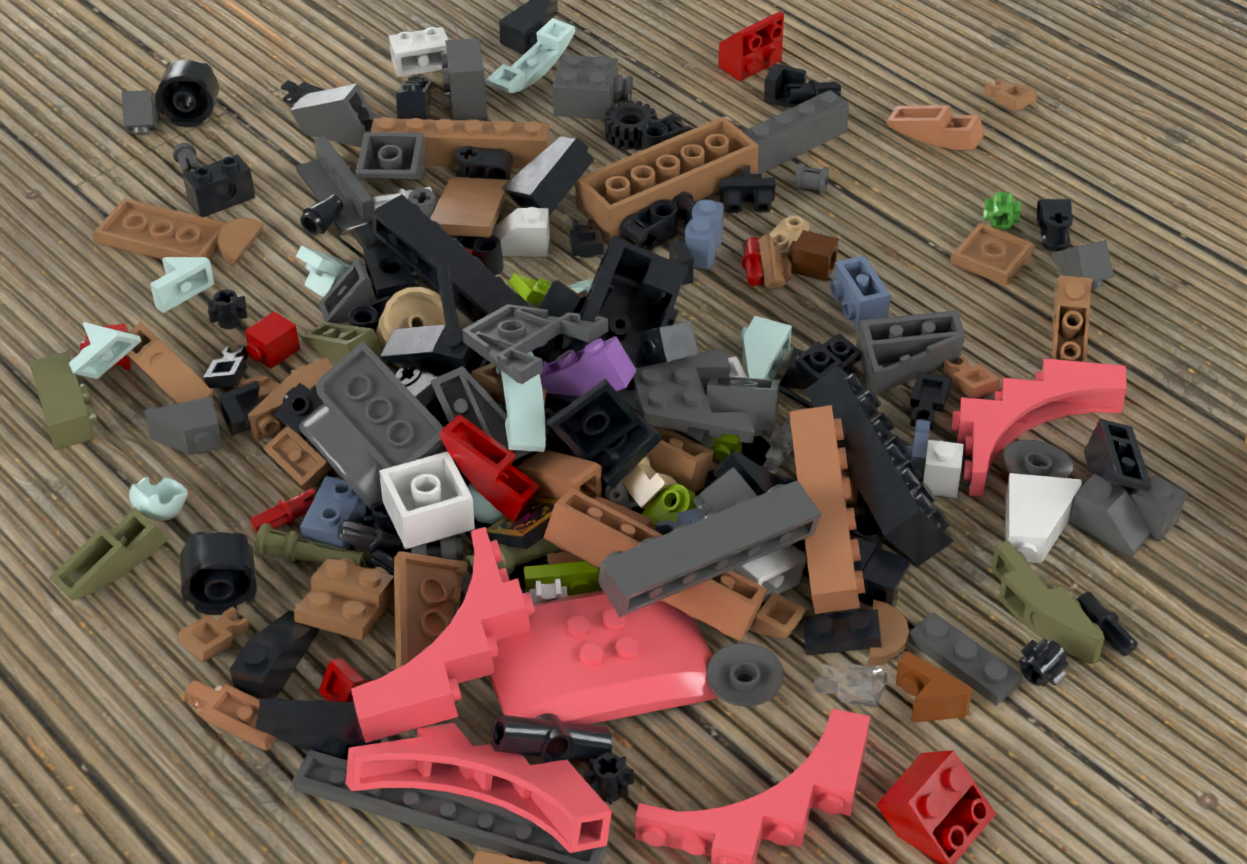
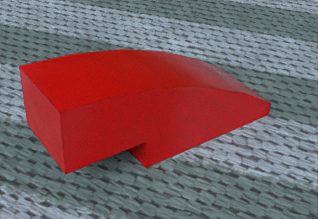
(488, 467)

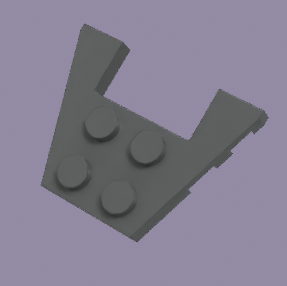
(516, 330)
(674, 397)

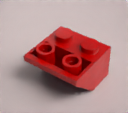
(753, 48)
(937, 806)

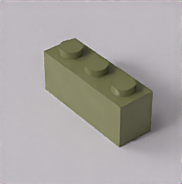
(63, 400)

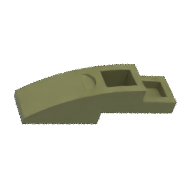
(1046, 612)

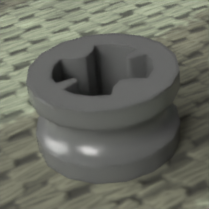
(623, 87)

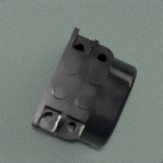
(634, 294)

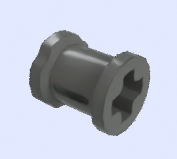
(811, 178)

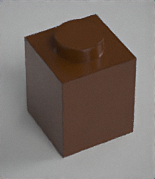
(814, 255)

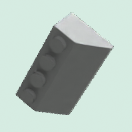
(799, 129)

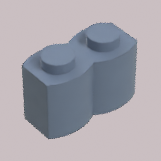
(704, 233)

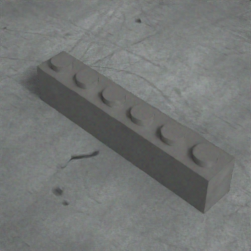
(707, 547)

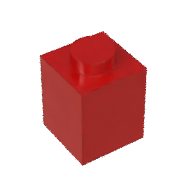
(272, 340)

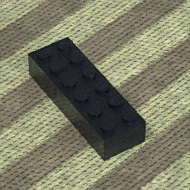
(880, 468)

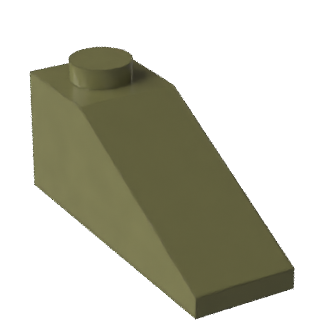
(338, 340)

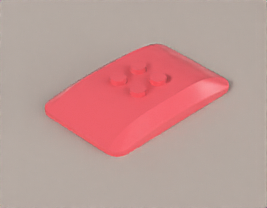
(600, 665)

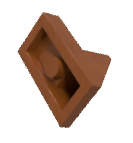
(936, 692)

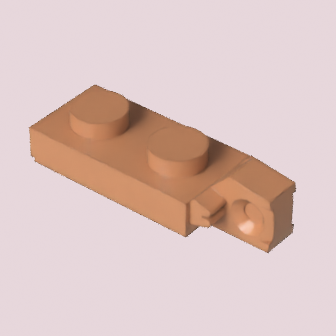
(230, 711)

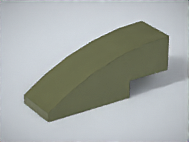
(108, 555)

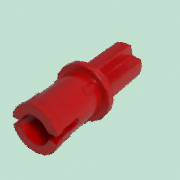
(752, 262)
(285, 511)

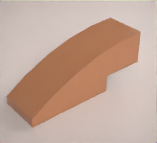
(937, 126)

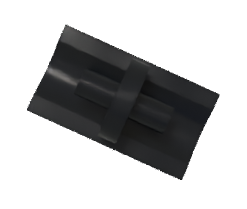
(747, 188)

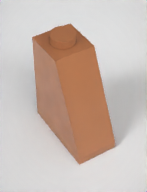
(560, 472)

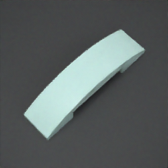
(537, 61)
(525, 413)

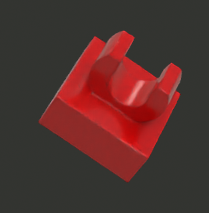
(339, 680)

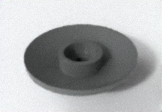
(1037, 459)
(749, 664)

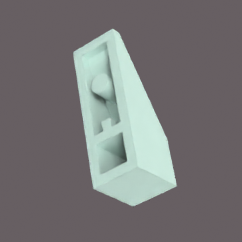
(764, 347)

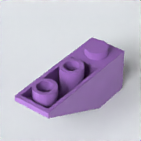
(581, 371)

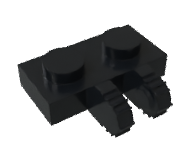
(842, 632)

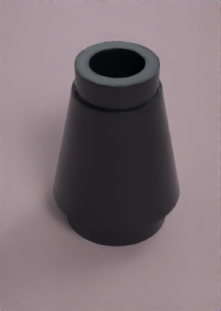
(320, 216)

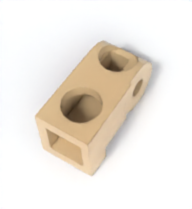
(645, 483)

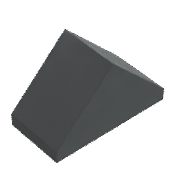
(348, 292)

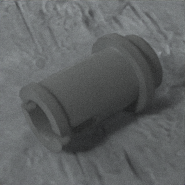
(186, 156)

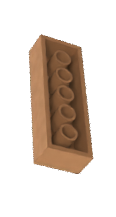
(683, 163)

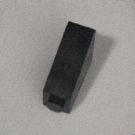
(550, 174)

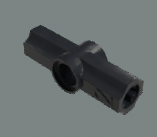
(549, 738)

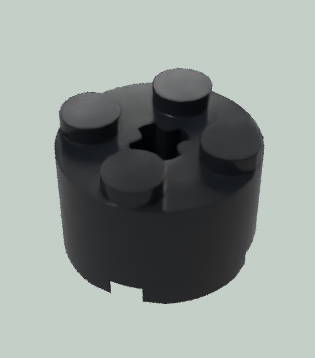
(187, 92)
(217, 571)

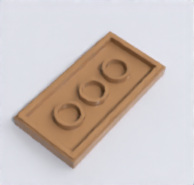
(470, 206)
(158, 231)

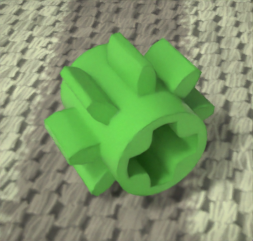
(1002, 210)

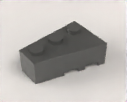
(906, 345)
(464, 396)

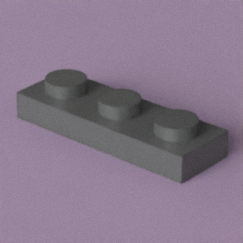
(965, 658)

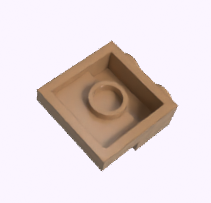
(346, 598)

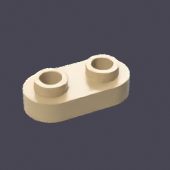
(788, 231)

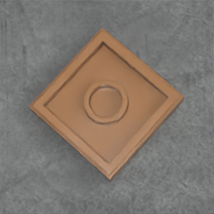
(992, 254)

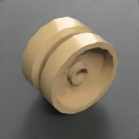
(409, 309)

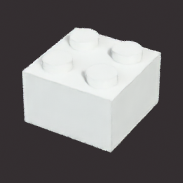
(427, 499)

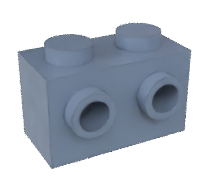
(859, 290)
(331, 506)

